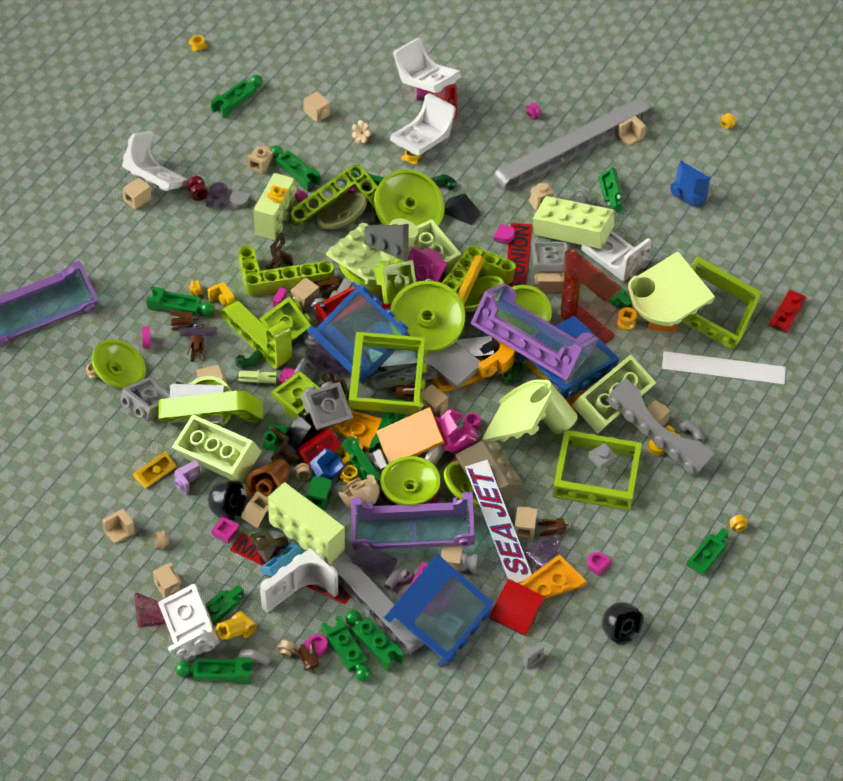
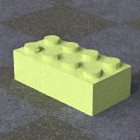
(573, 222)
(593, 403)
(217, 449)
(306, 523)

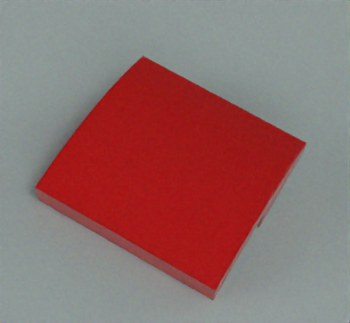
(517, 607)

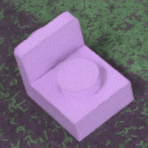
(186, 474)

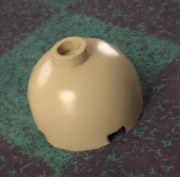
(366, 489)

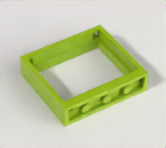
(732, 286)
(390, 342)
(594, 494)

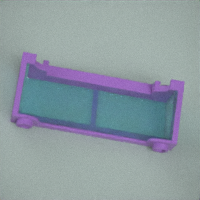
(45, 302)
(531, 334)
(413, 525)

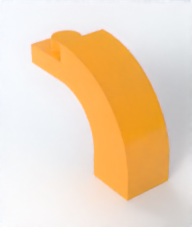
(500, 361)

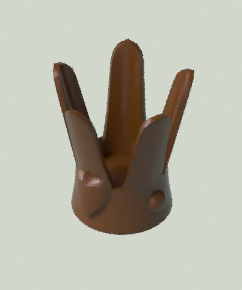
(329, 286)
(185, 320)
(197, 343)
(405, 391)
(553, 527)
(309, 662)

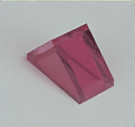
(148, 611)

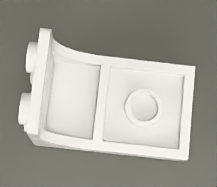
(420, 71)
(428, 128)
(141, 163)
(620, 256)
(302, 571)
(188, 623)

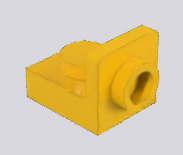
(221, 293)

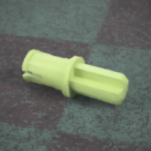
(257, 377)

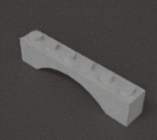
(688, 453)

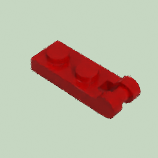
(788, 311)

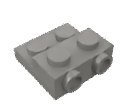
(144, 398)
(326, 405)

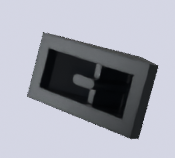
(462, 209)
(302, 431)

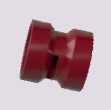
(197, 188)

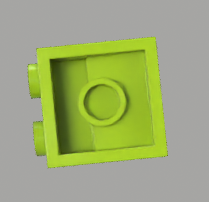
(394, 277)
(290, 313)
(289, 394)

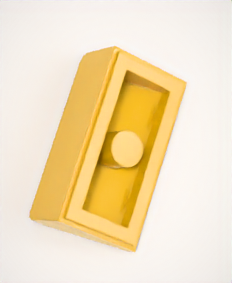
(155, 470)

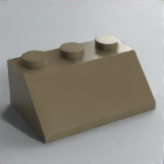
(504, 474)

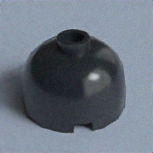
(226, 499)
(621, 622)

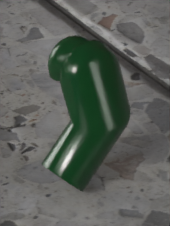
(446, 180)
(243, 362)
(513, 376)

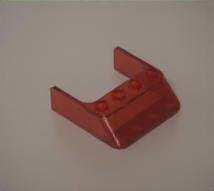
(580, 271)

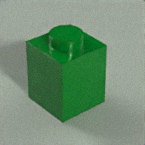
(320, 492)

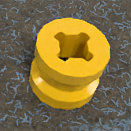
(627, 319)

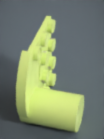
(362, 258)
(668, 292)
(527, 406)

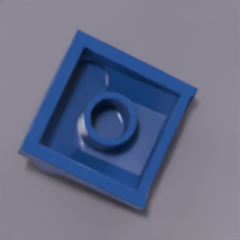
(690, 185)

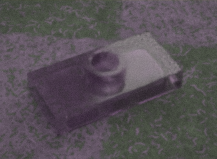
(198, 329)
(374, 560)

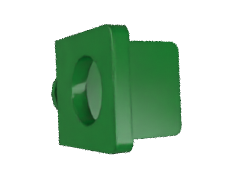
(271, 440)

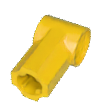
(238, 625)

